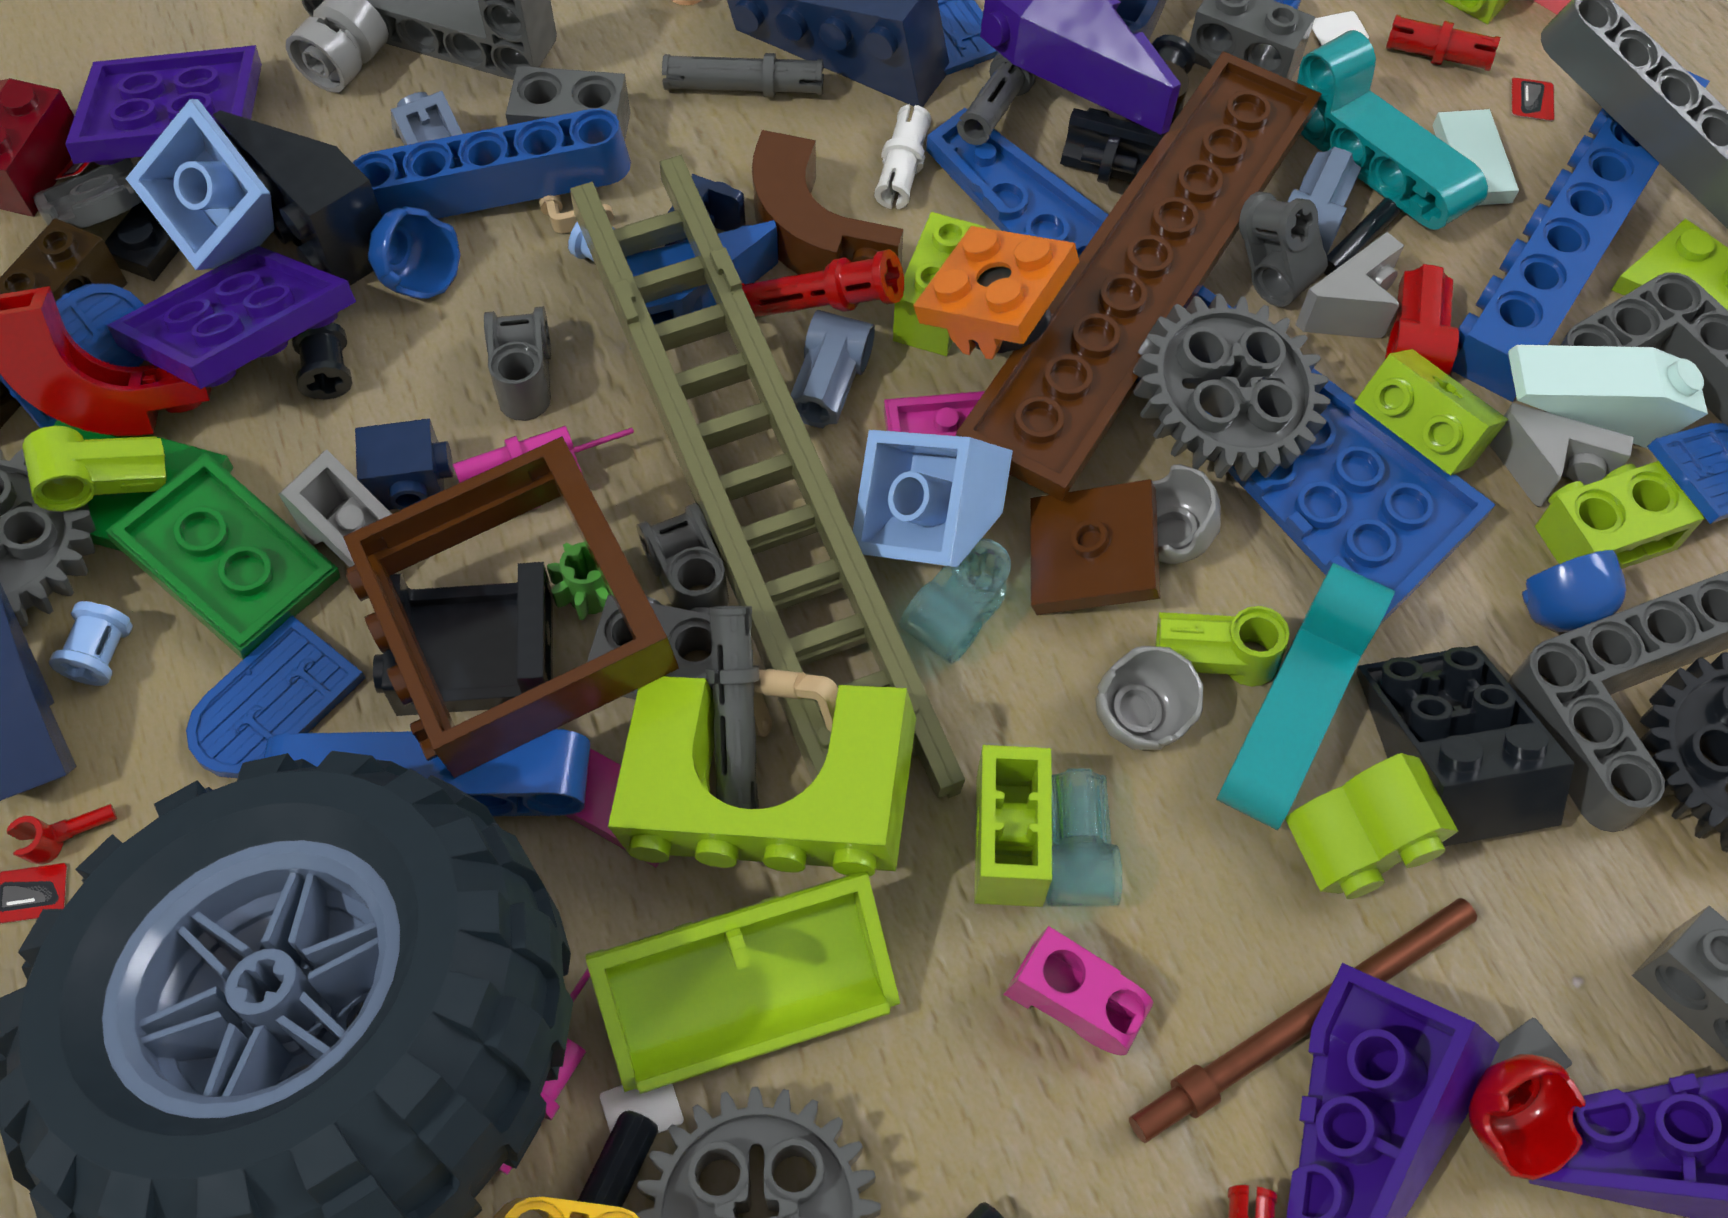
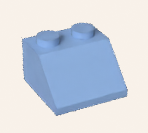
(203, 190)
(928, 495)

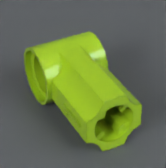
(71, 470)
(1217, 641)

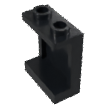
(478, 639)

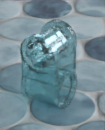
(959, 601)

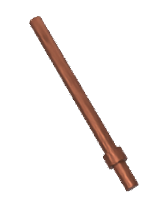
(1200, 1088)

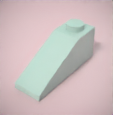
(1611, 387)

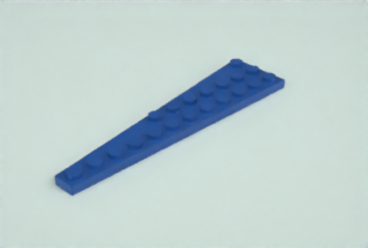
(1356, 491)

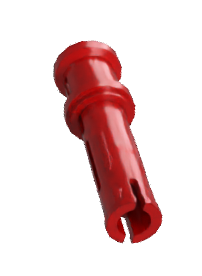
(839, 285)

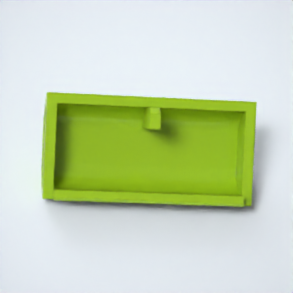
(744, 983)

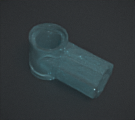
(1083, 859)

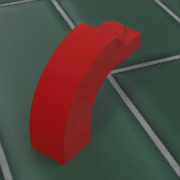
(74, 386)

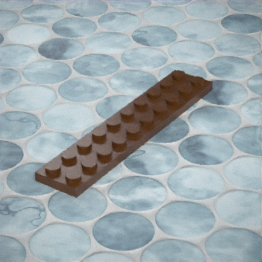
(1147, 256)

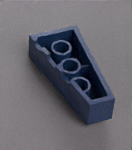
(878, 43)

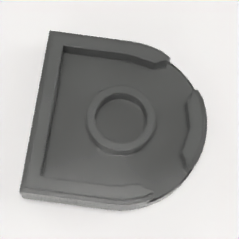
(90, 196)

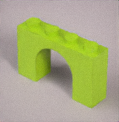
(840, 821)

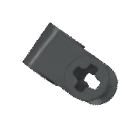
(1282, 246)
(519, 362)
(685, 557)

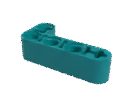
(1393, 151)
(1304, 696)

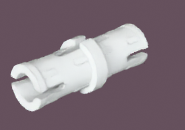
(903, 157)

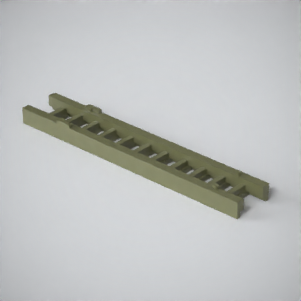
(799, 461)

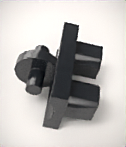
(1107, 145)

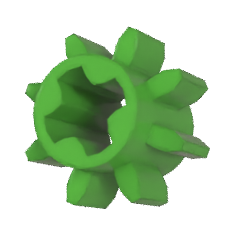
(578, 581)

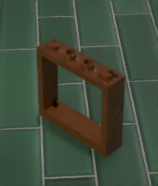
(463, 514)

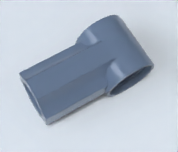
(1329, 187)
(833, 355)

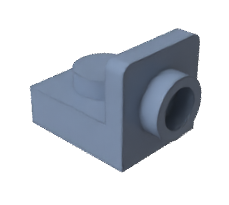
(423, 118)

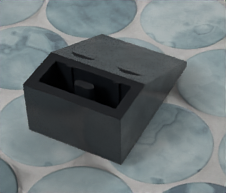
(315, 195)
(1474, 739)

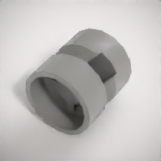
(337, 42)

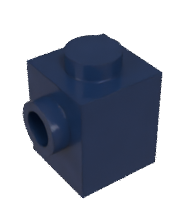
(402, 462)

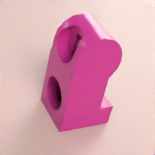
(1080, 992)

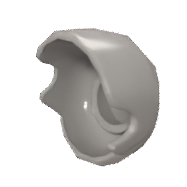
(1186, 514)
(1149, 698)

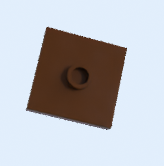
(1094, 548)

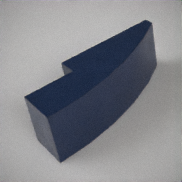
(29, 735)

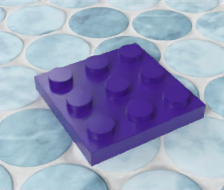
(136, 98)
(232, 316)

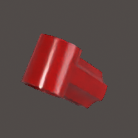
(1425, 317)

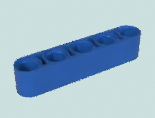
(499, 164)
(530, 780)

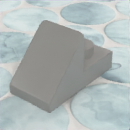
(1355, 295)
(1545, 446)
(330, 504)

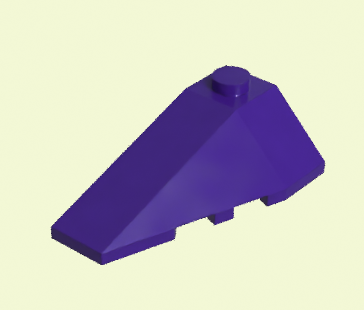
(1087, 53)
(1381, 1098)
(1654, 1148)

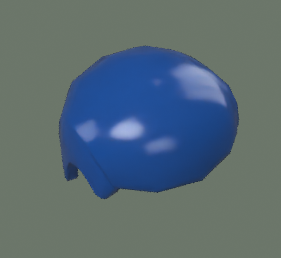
(414, 253)
(1576, 592)

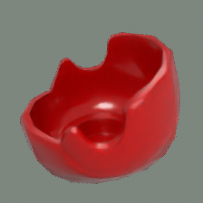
(1526, 1115)

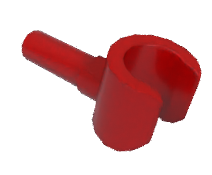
(49, 838)

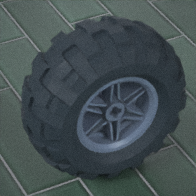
(288, 1006)

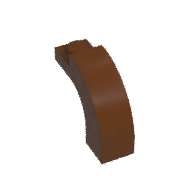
(805, 230)

